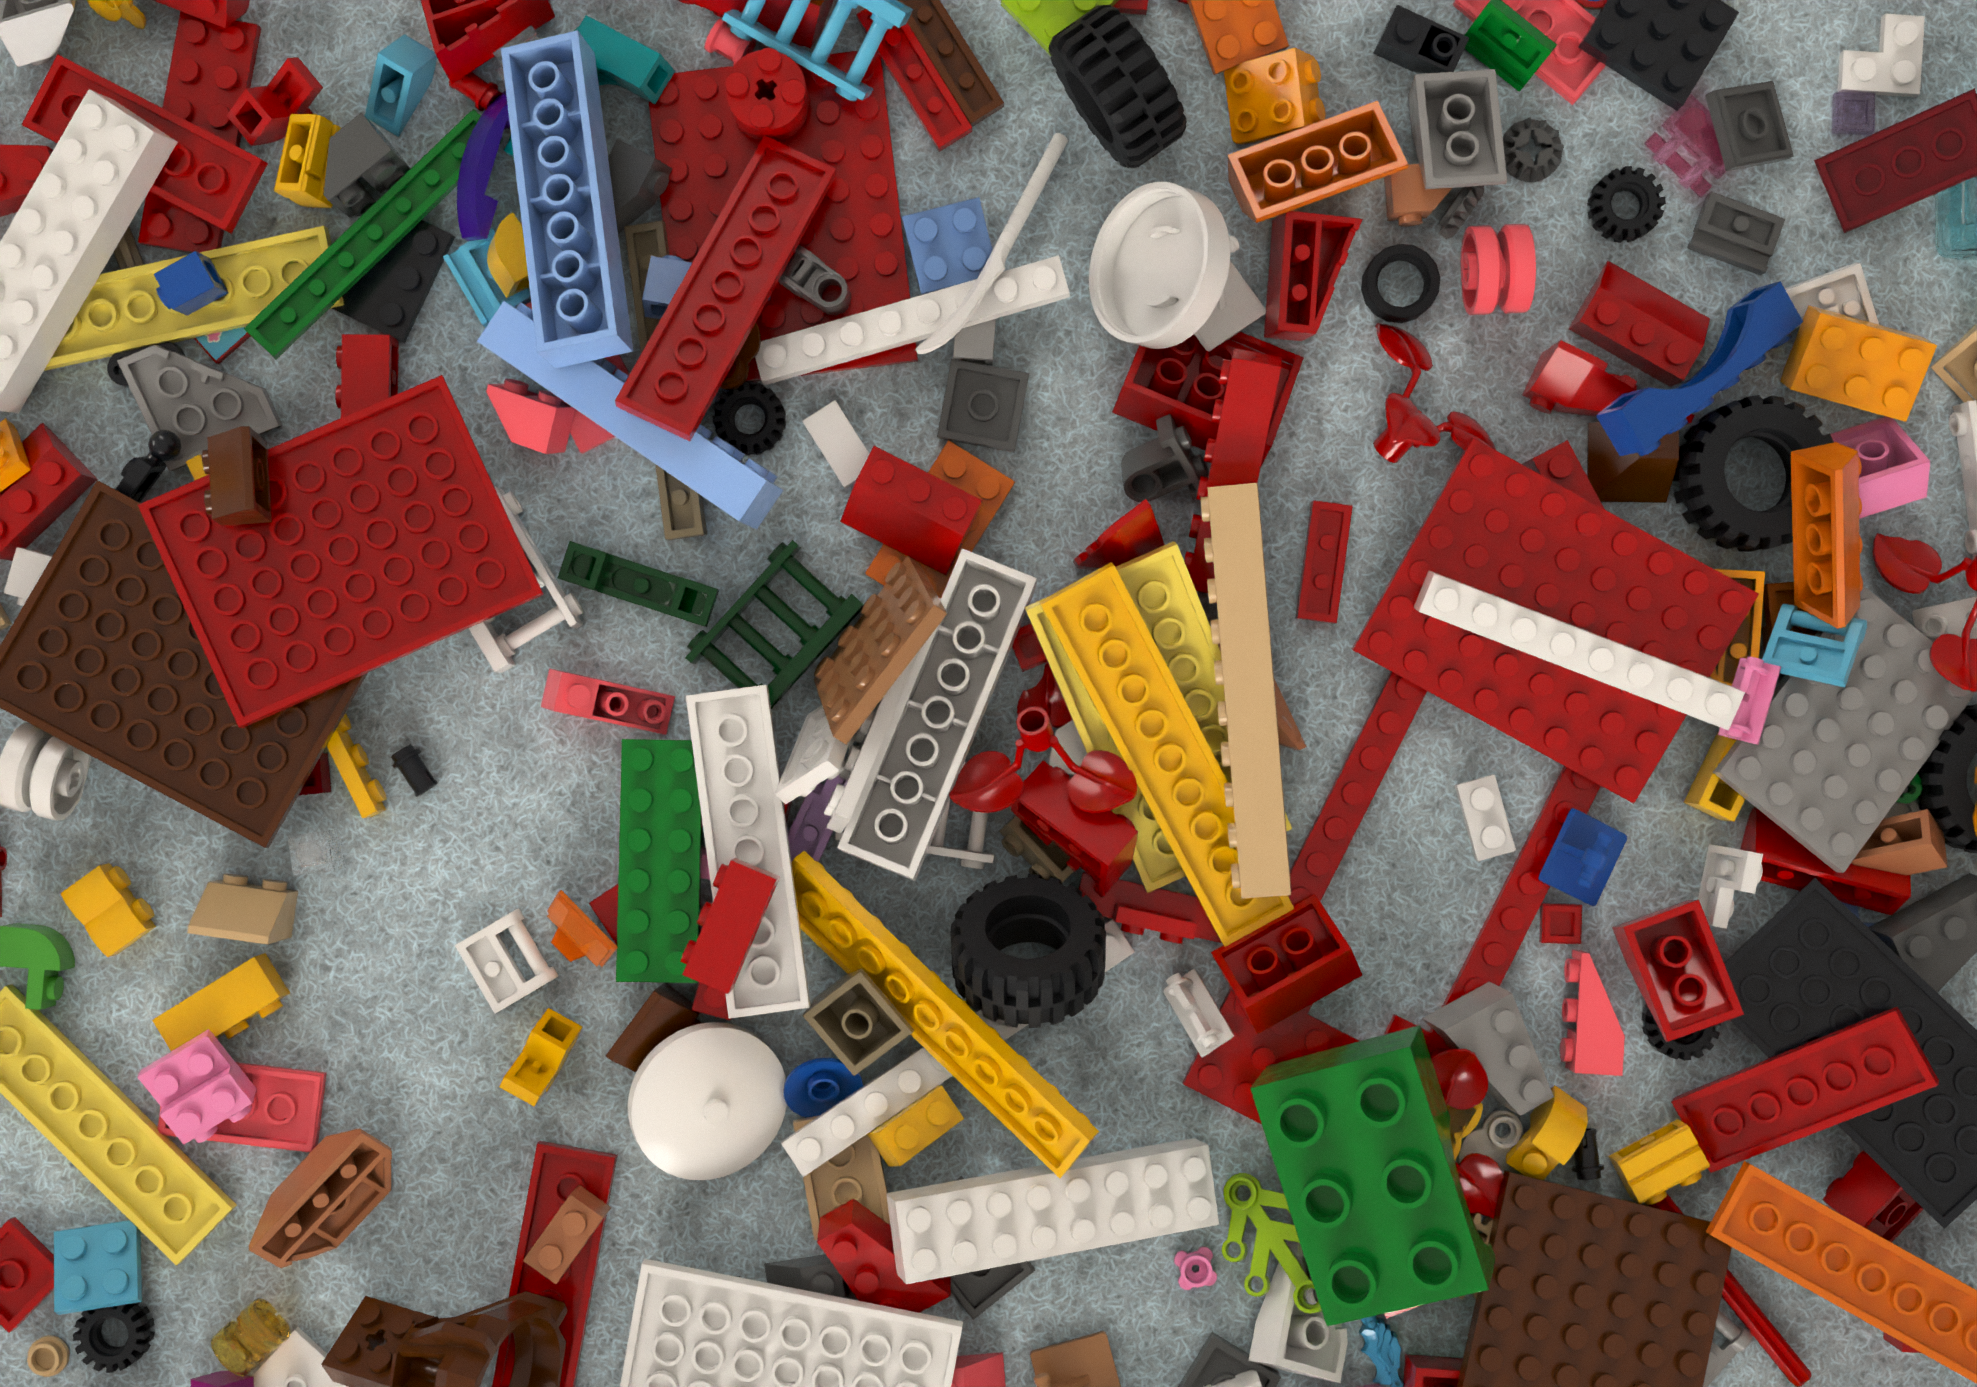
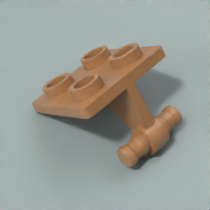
(1076, 1363)

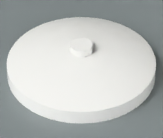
(707, 1101)

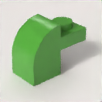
(43, 954)

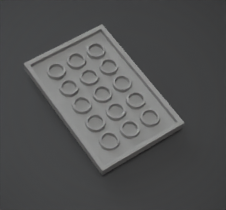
(1845, 754)

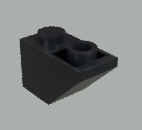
(1420, 43)

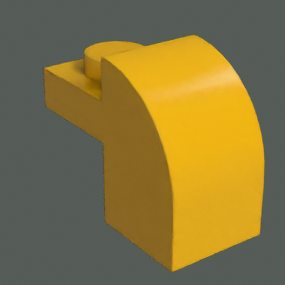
(507, 257)
(541, 1057)
(1552, 1136)

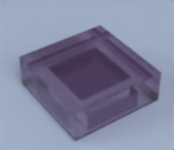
(1853, 113)

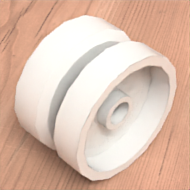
(41, 773)

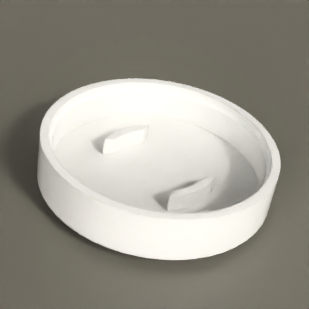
(1159, 265)

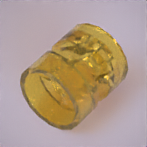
(244, 1342)

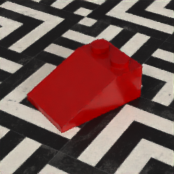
(1678, 969)

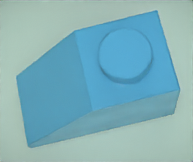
(399, 83)

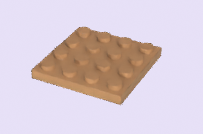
(877, 648)

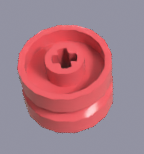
(1498, 269)

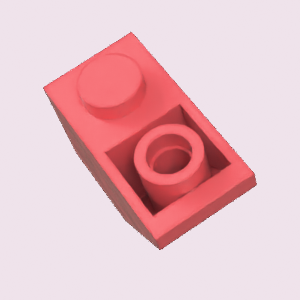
(532, 418)

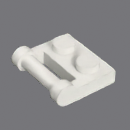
(494, 966)

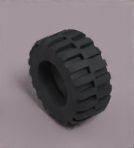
(1118, 86)
(1703, 463)
(1945, 781)
(1028, 988)

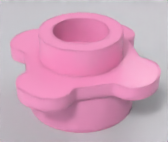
(1205, 1274)

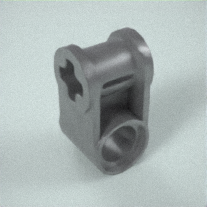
(808, 279)

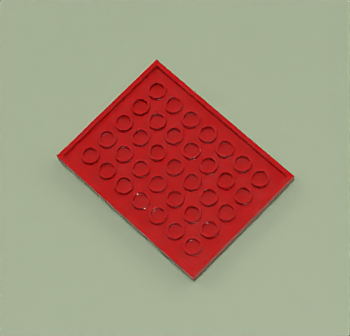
(855, 225)
(370, 554)
(1573, 562)

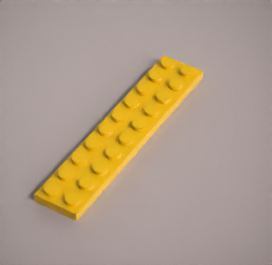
(1157, 742)
(941, 1020)

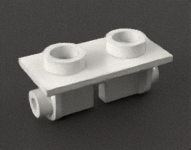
(1197, 1012)

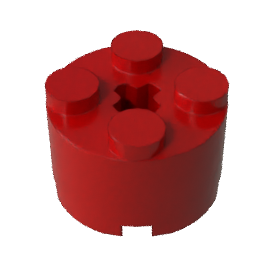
(771, 73)

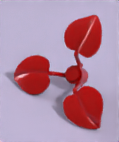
(1405, 422)
(1910, 569)
(990, 781)
(1463, 1087)

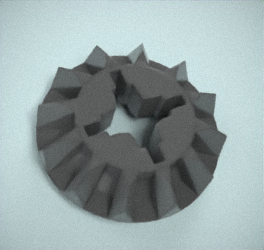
(1520, 163)
(1460, 210)

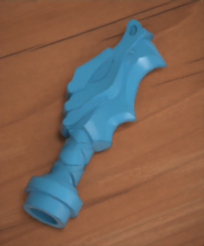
(1383, 1349)

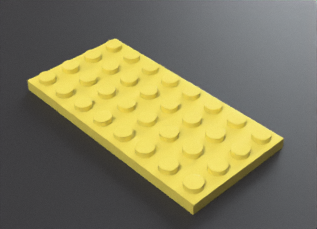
(1183, 635)

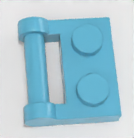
(1810, 655)

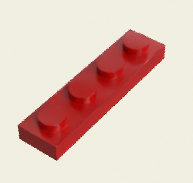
(920, 84)

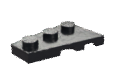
(399, 283)

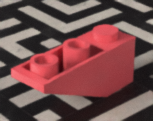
(607, 701)
(1598, 1038)

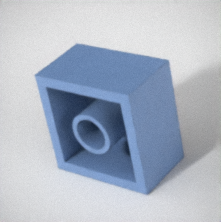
(947, 244)

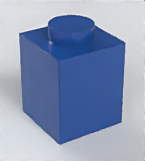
(189, 284)

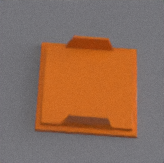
(577, 933)

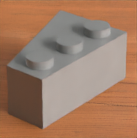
(1493, 1029)

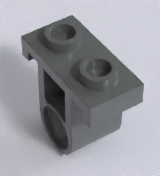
(1164, 462)

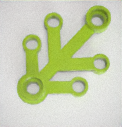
(1269, 1237)

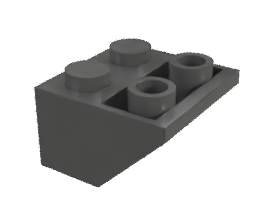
(359, 152)

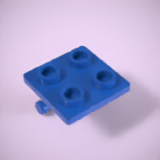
(1583, 857)

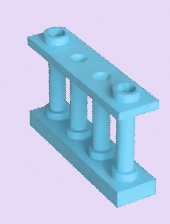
(848, 85)

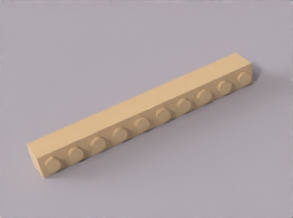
(1248, 690)

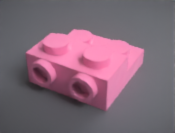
(198, 1088)

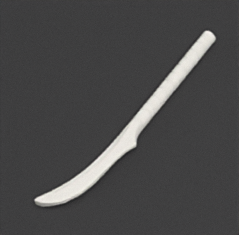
(996, 262)

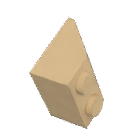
(245, 910)

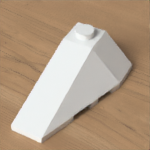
(1296, 1339)

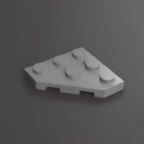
(193, 399)

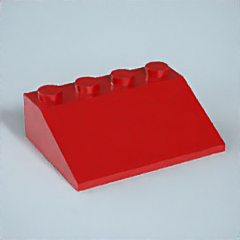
(1186, 384)

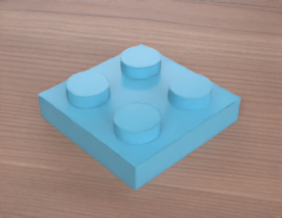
(97, 1267)

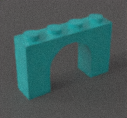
(623, 63)

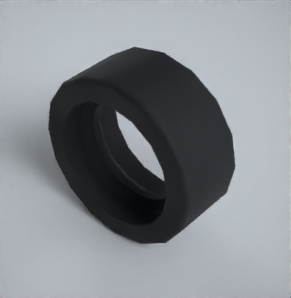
(1416, 257)

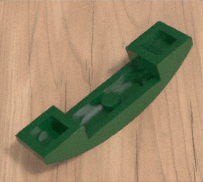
(638, 584)

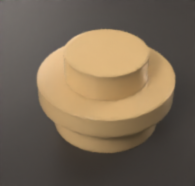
(48, 1356)

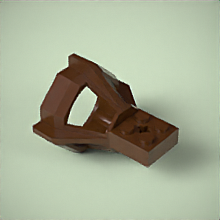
(412, 1349)

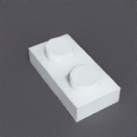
(1485, 817)

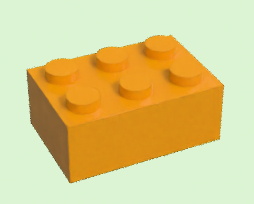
(1857, 363)

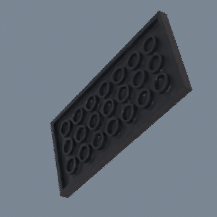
(1826, 970)

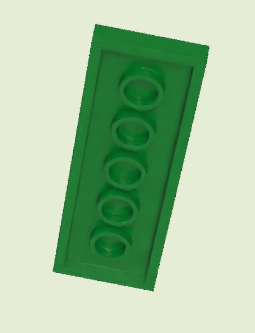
(658, 860)

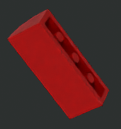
(1793, 866)

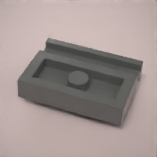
(1736, 233)

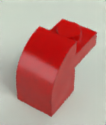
(265, 111)

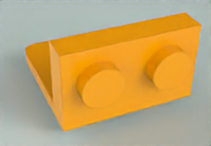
(1273, 95)

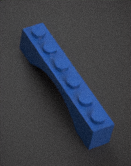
(1751, 328)

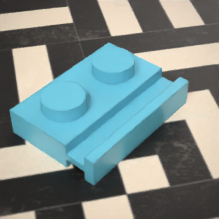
(474, 277)

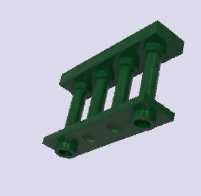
(813, 639)

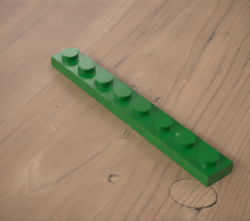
(363, 243)

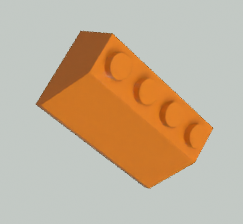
(1314, 162)
(1826, 532)

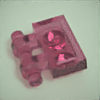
(1693, 130)

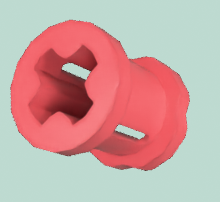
(726, 43)

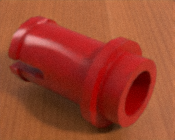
(477, 90)

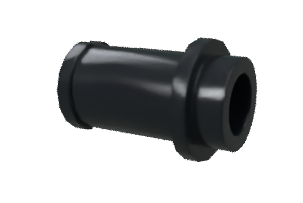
(413, 769)
(1587, 1158)

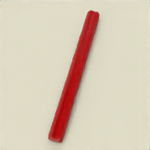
(1756, 1320)

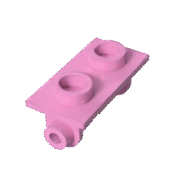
(1758, 683)

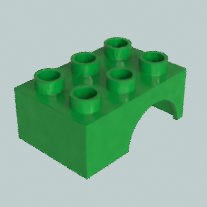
(1372, 1177)

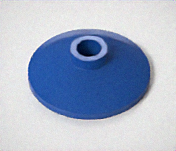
(819, 1086)

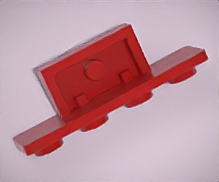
(1161, 910)

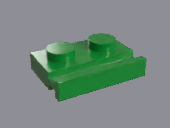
(1508, 43)

